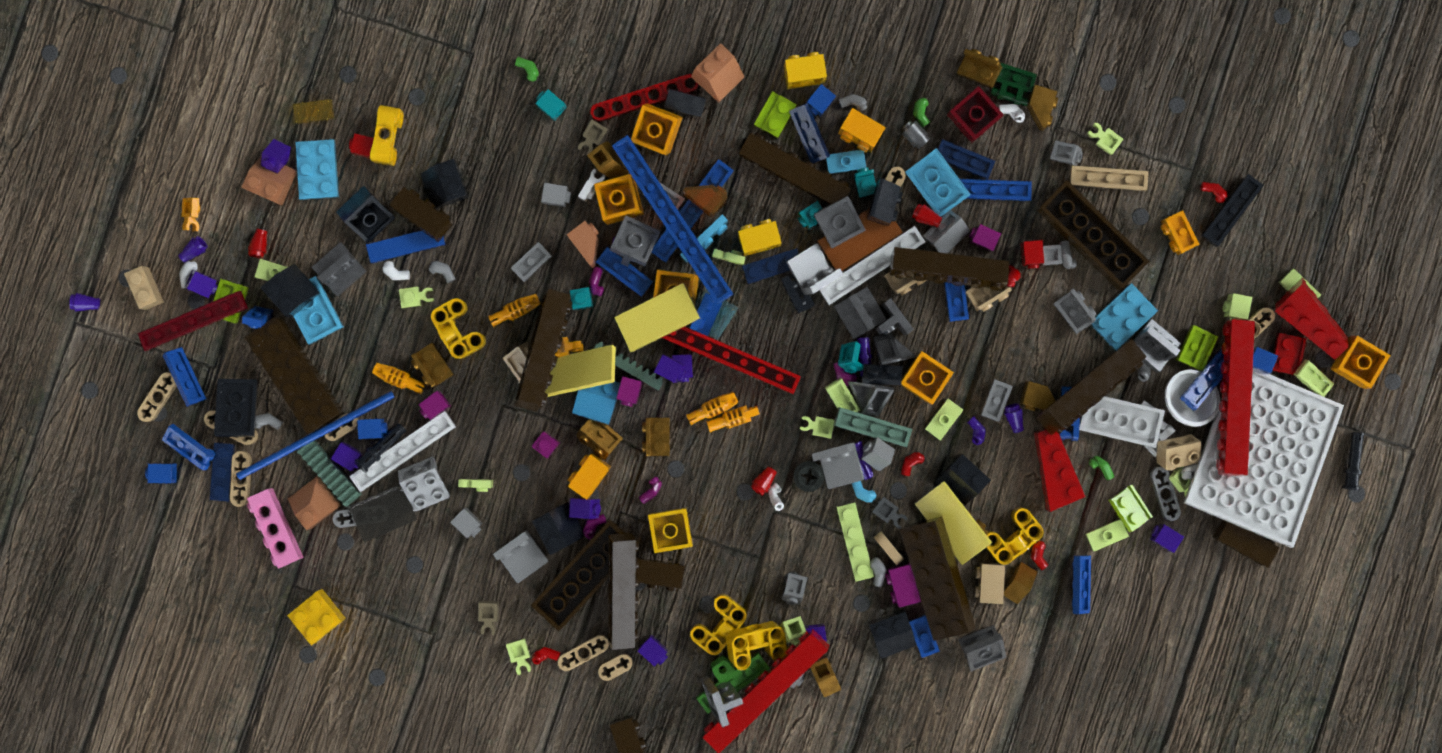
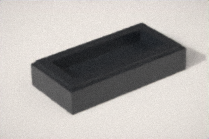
(684, 102)

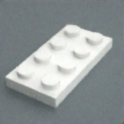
(1124, 421)

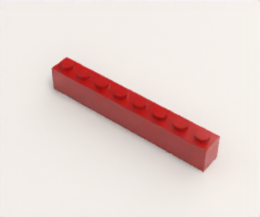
(734, 358)
(1236, 398)
(767, 689)

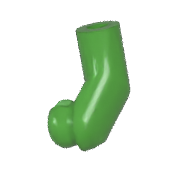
(530, 68)
(919, 111)
(1097, 461)

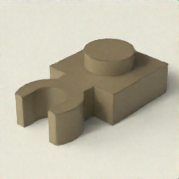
(594, 135)
(488, 613)

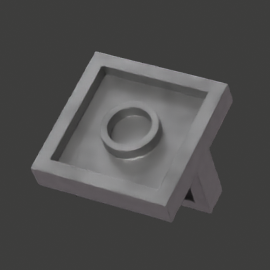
(839, 222)
(634, 241)
(338, 269)
(860, 313)
(896, 317)
(1157, 345)
(983, 648)
(721, 699)

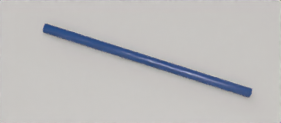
(315, 435)

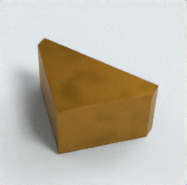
(1020, 583)

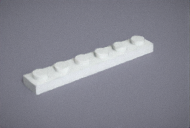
(870, 266)
(404, 451)

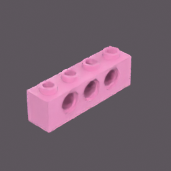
(284, 533)

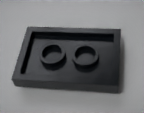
(236, 408)

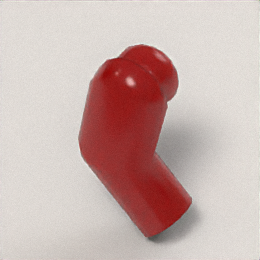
(1216, 189)
(1013, 276)
(910, 461)
(1037, 554)
(544, 653)

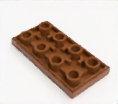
(860, 245)

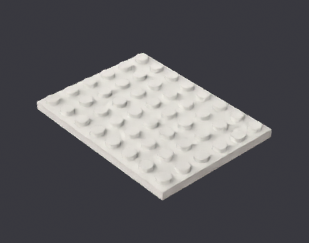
(1286, 455)

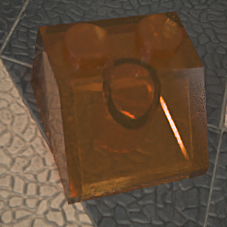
(707, 198)

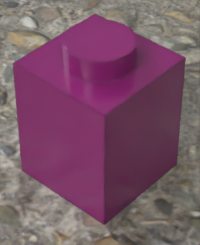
(984, 237)
(434, 405)
(545, 444)

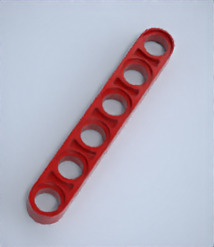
(643, 94)

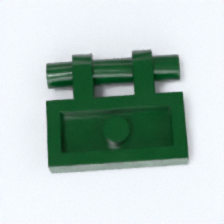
(1017, 79)

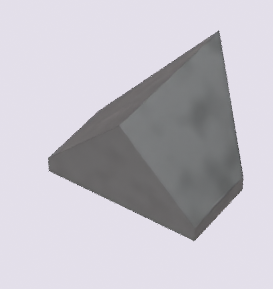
(890, 349)
(871, 397)

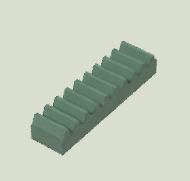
(636, 372)
(872, 427)
(329, 473)

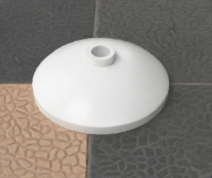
(1180, 411)

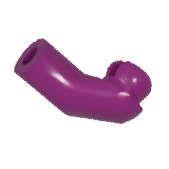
(840, 372)

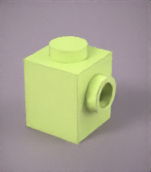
(1237, 307)
(793, 630)

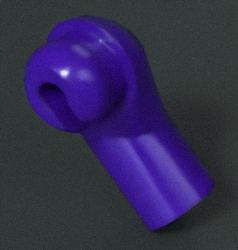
(978, 431)

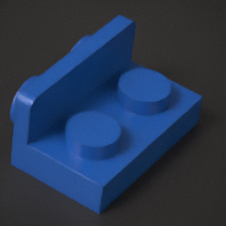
(708, 312)

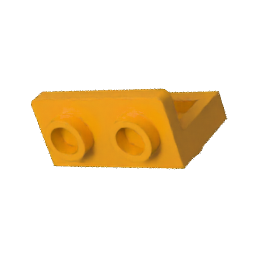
(1179, 233)

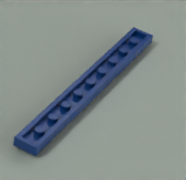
(672, 220)

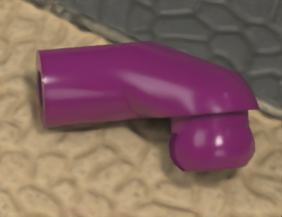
(594, 282)
(652, 492)
(591, 526)

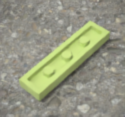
(855, 541)

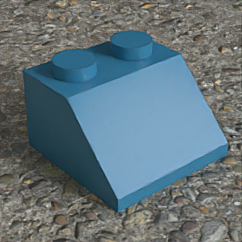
(597, 402)

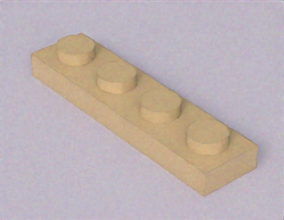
(1109, 178)

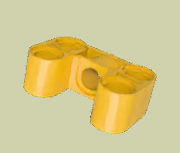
(383, 149)
(450, 334)
(1019, 541)
(721, 630)
(752, 638)

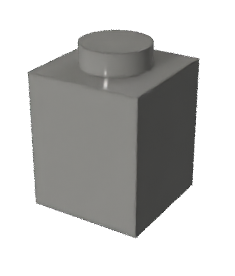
(555, 195)
(877, 454)
(467, 523)

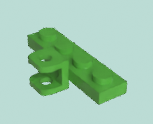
(737, 678)

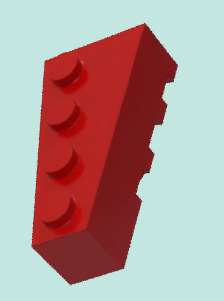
(1312, 319)
(1056, 470)

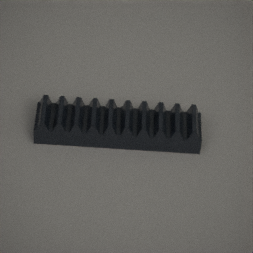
(1232, 210)

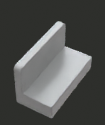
(948, 234)

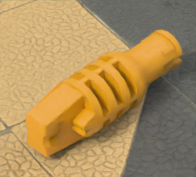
(515, 309)
(397, 377)
(713, 407)
(733, 418)

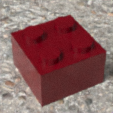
(975, 114)

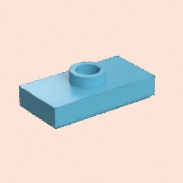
(846, 161)

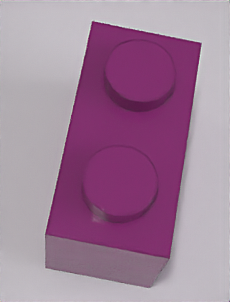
(629, 391)
(903, 585)

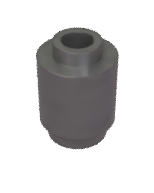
(915, 134)

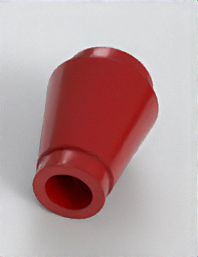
(926, 216)
(258, 244)
(763, 481)

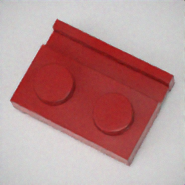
(1289, 352)

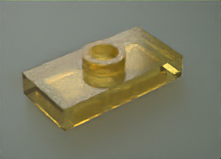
(313, 111)

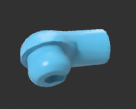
(863, 494)

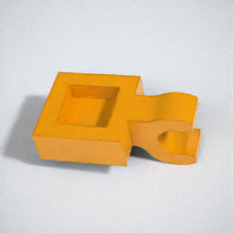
(190, 211)
(567, 347)

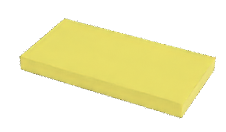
(657, 317)
(583, 370)
(963, 531)

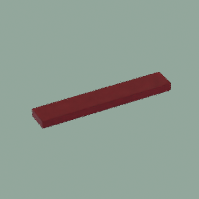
(192, 321)

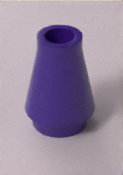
(194, 248)
(83, 302)
(1015, 417)

